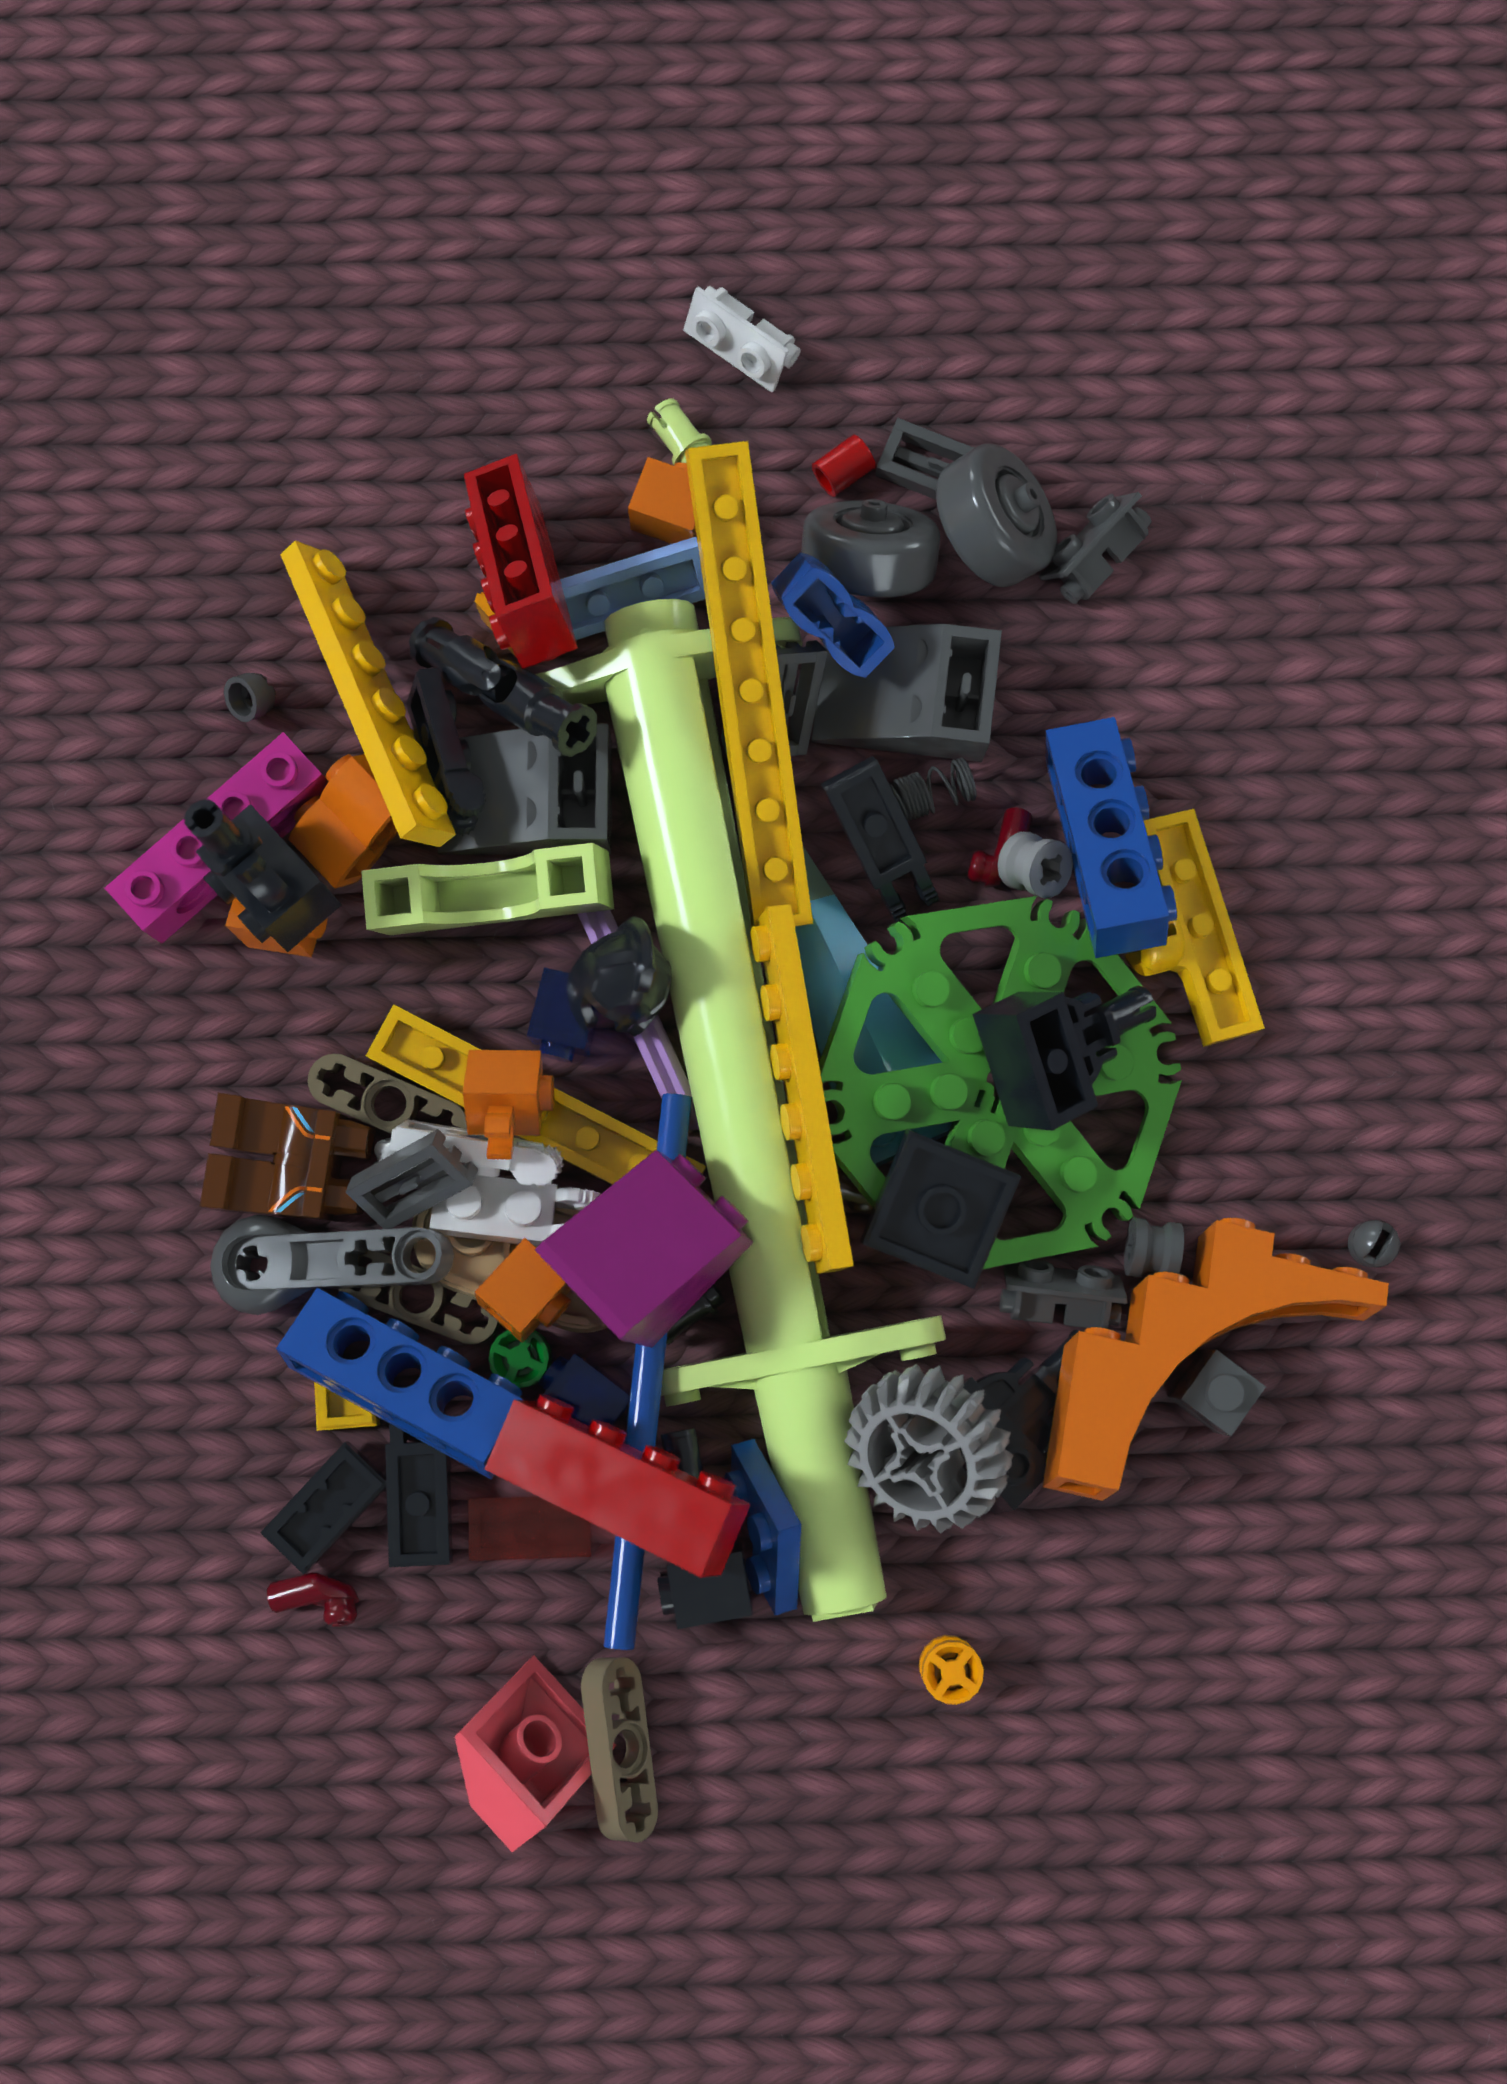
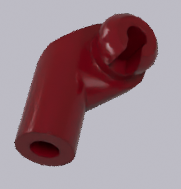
(985, 866)
(318, 1590)

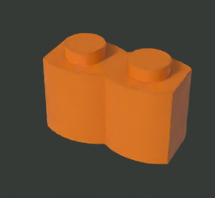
(346, 824)

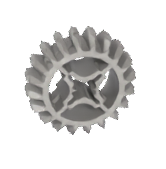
(924, 1469)

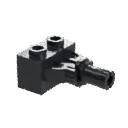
(261, 872)
(1051, 1049)
(1024, 1415)
(694, 1598)

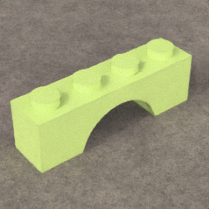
(515, 889)

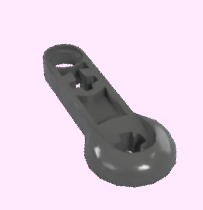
(314, 1260)

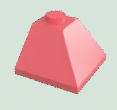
(524, 1754)

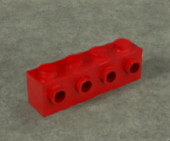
(517, 564)
(618, 1486)

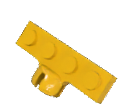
(1201, 940)

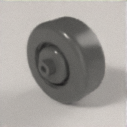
(996, 515)
(874, 546)

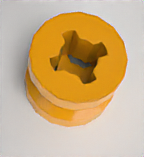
(960, 1676)

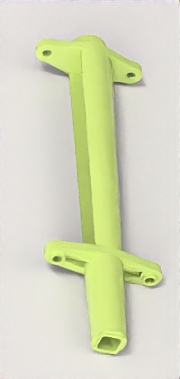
(697, 891)

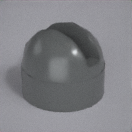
(247, 686)
(1364, 1237)

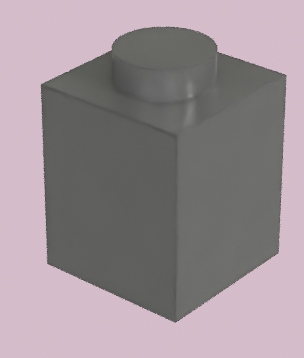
(1216, 1391)

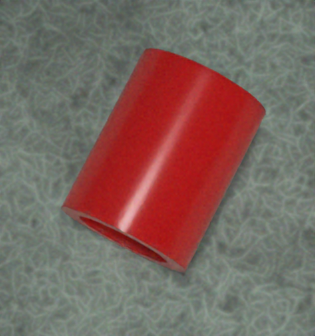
(843, 465)

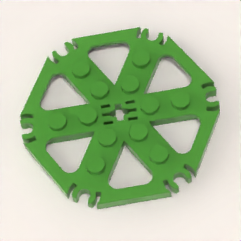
(959, 1086)

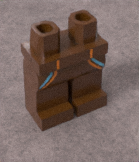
(305, 1164)

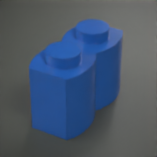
(828, 611)

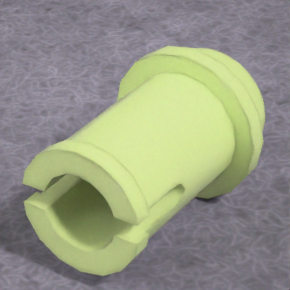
(676, 429)

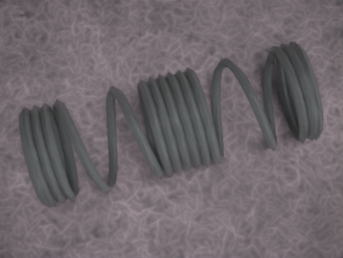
(917, 798)

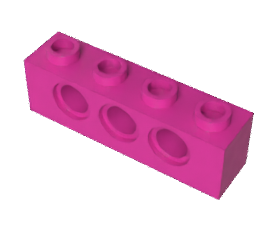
(167, 881)

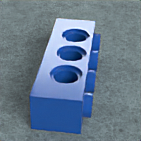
(1115, 916)
(331, 1323)

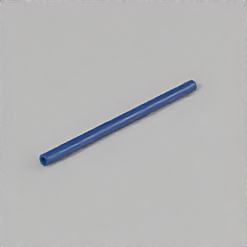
(643, 1415)

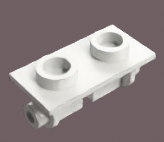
(726, 329)

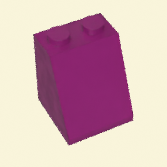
(647, 1247)

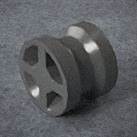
(1153, 1247)

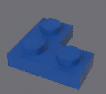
(771, 1528)

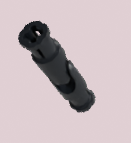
(504, 686)

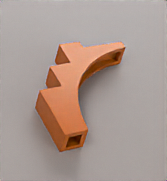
(1234, 1284)

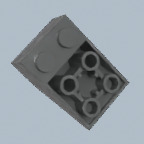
(921, 700)
(538, 795)

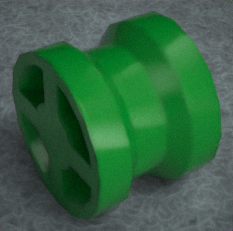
(509, 1361)

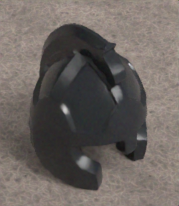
(620, 979)

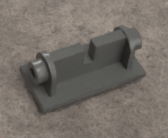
(1111, 528)
(1090, 1294)

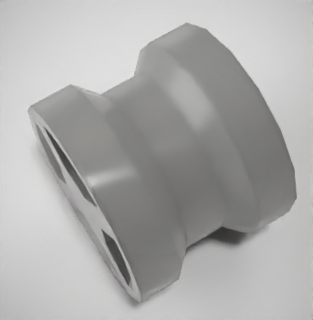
(1035, 864)

